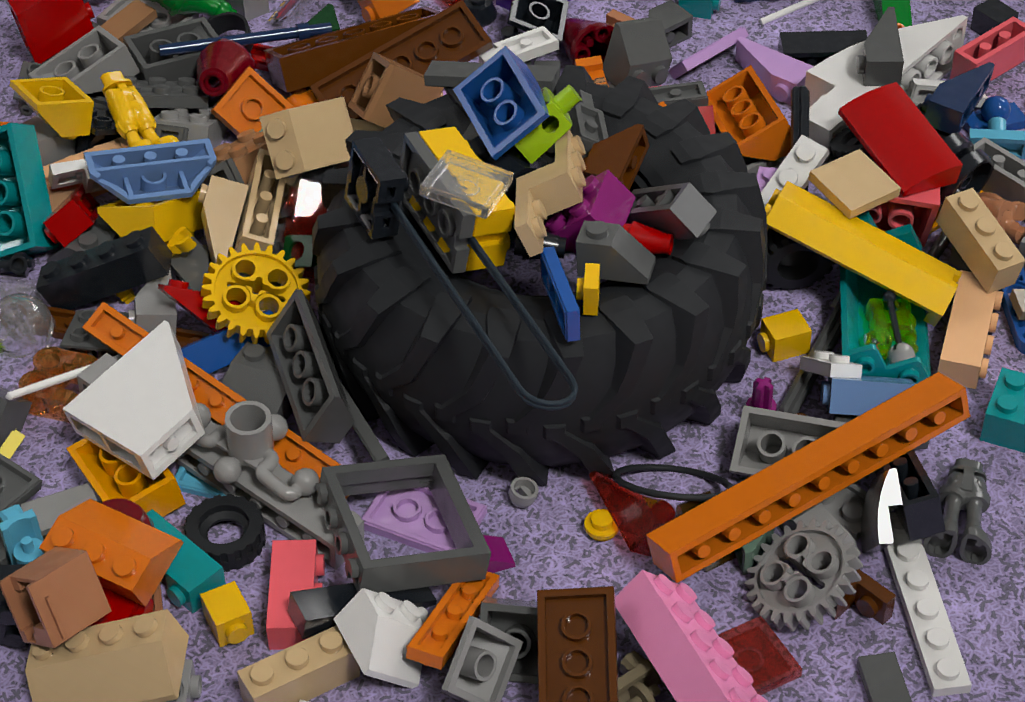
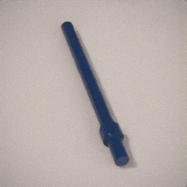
(300, 31)

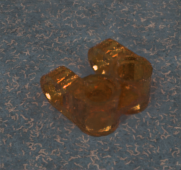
(47, 364)

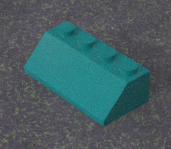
(22, 193)

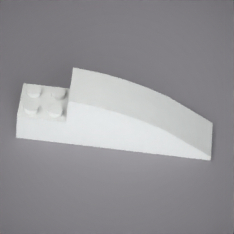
(835, 82)

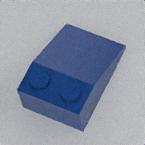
(502, 101)

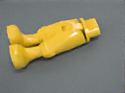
(130, 111)

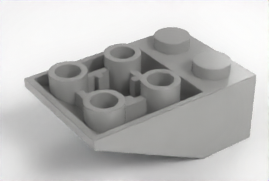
(201, 123)

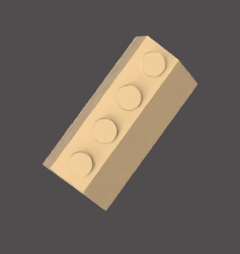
(112, 662)

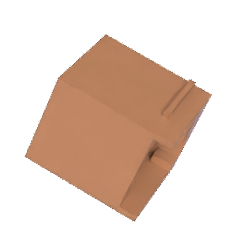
(55, 596)

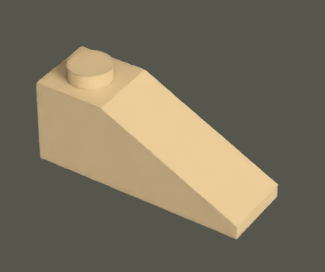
(221, 213)

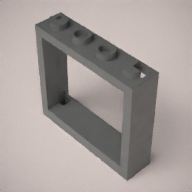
(413, 571)

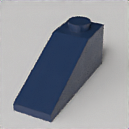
(957, 98)

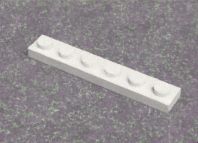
(926, 614)

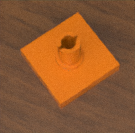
(247, 101)

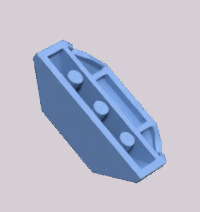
(152, 171)

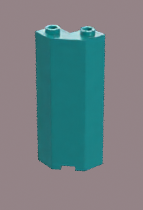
(855, 294)

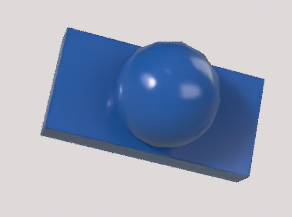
(996, 107)

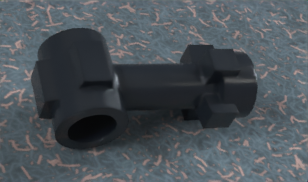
(19, 264)

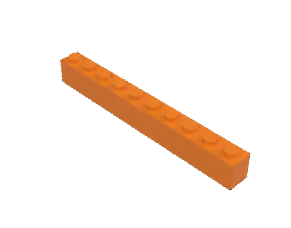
(807, 476)

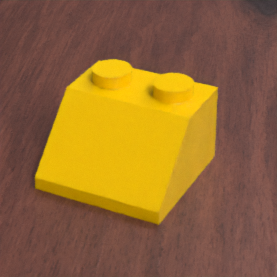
(58, 104)

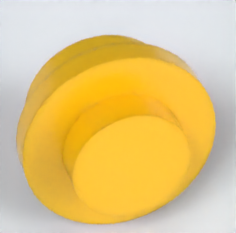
(600, 525)

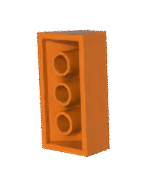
(750, 116)

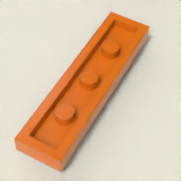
(445, 625)

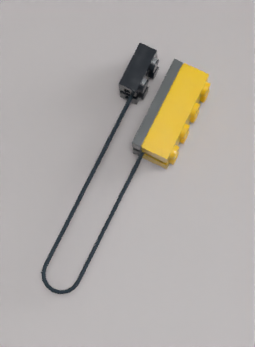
(463, 240)

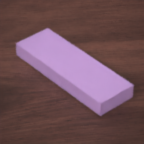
(707, 53)

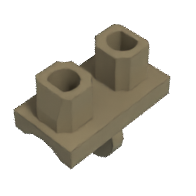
(639, 679)

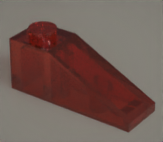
(632, 512)

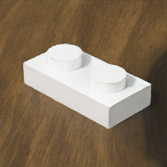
(831, 365)

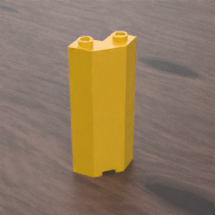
(863, 249)

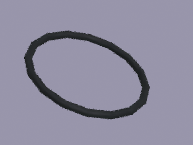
(671, 468)

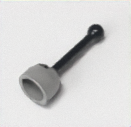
(901, 350)

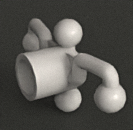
(250, 442)

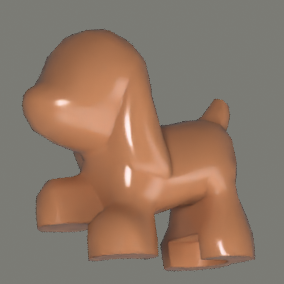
(1006, 214)

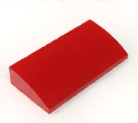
(901, 140)

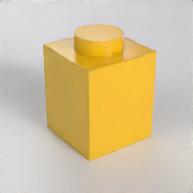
(784, 335)
(227, 614)

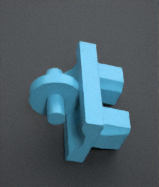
(20, 535)

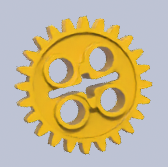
(263, 269)

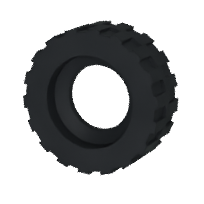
(227, 509)

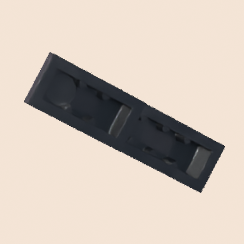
(317, 607)

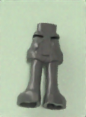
(964, 491)

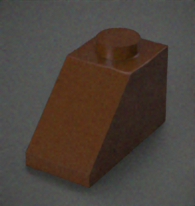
(619, 154)

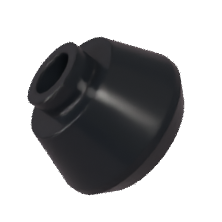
(483, 11)

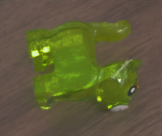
(881, 329)

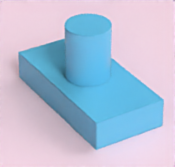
(1008, 139)

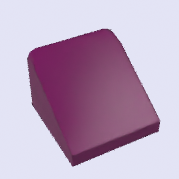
(500, 555)

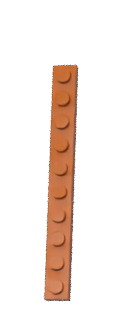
(123, 334)

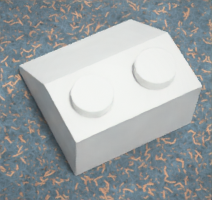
(378, 636)

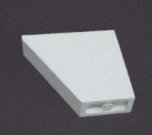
(141, 406)

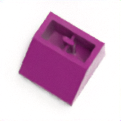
(603, 200)

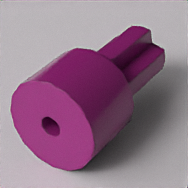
(762, 394)

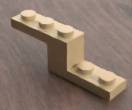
(549, 191)

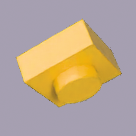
(589, 289)

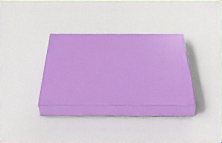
(413, 519)

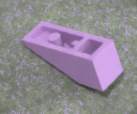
(775, 69)

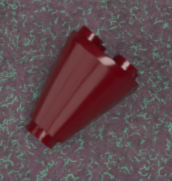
(586, 38)
(221, 66)

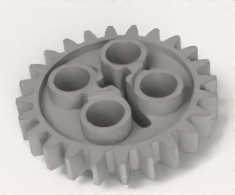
(787, 595)

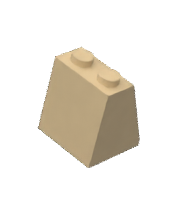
(307, 137)

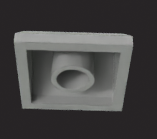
(481, 663)

